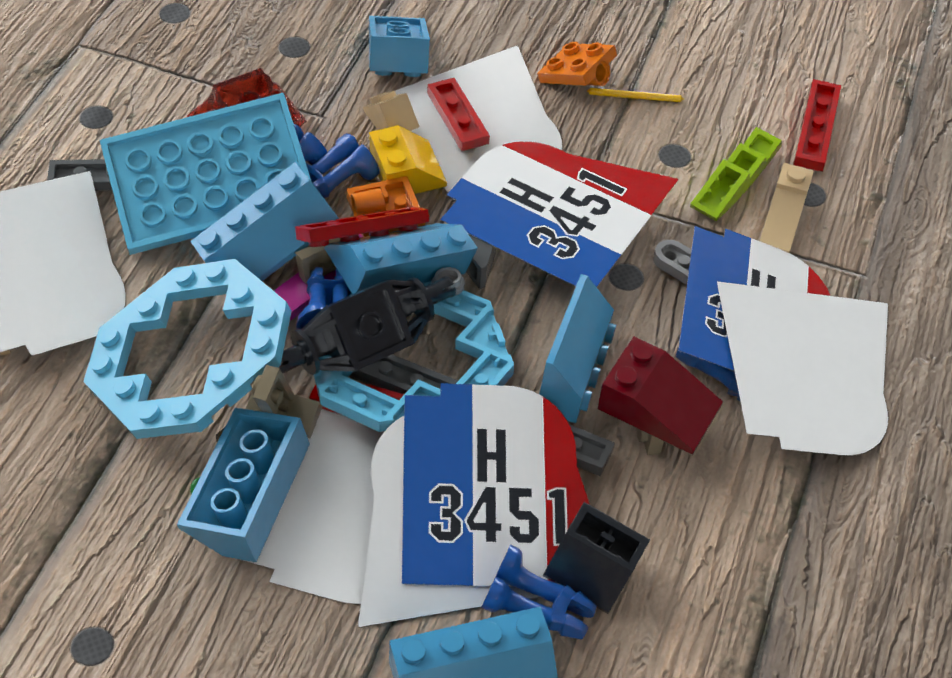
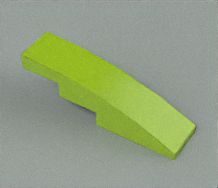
(736, 174)

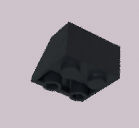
(596, 556)

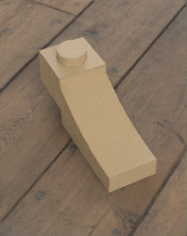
(786, 206)

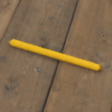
(635, 95)

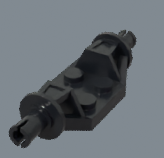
(365, 326)

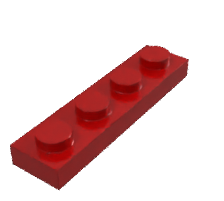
(817, 125)
(349, 228)

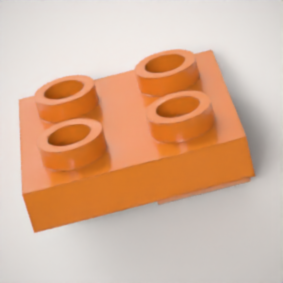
(579, 65)
(382, 197)

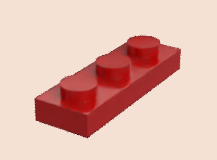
(458, 114)

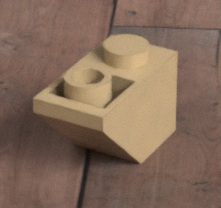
(391, 110)

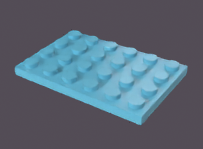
(196, 169)

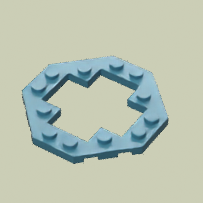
(479, 339)
(224, 383)

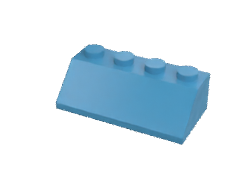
(262, 227)
(402, 255)
(578, 350)
(245, 483)
(487, 648)

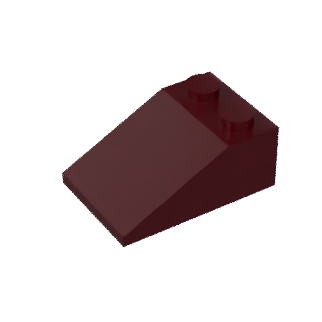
(658, 396)

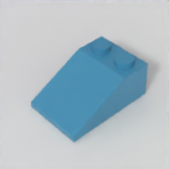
(398, 45)

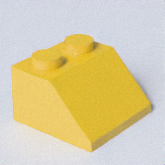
(406, 154)

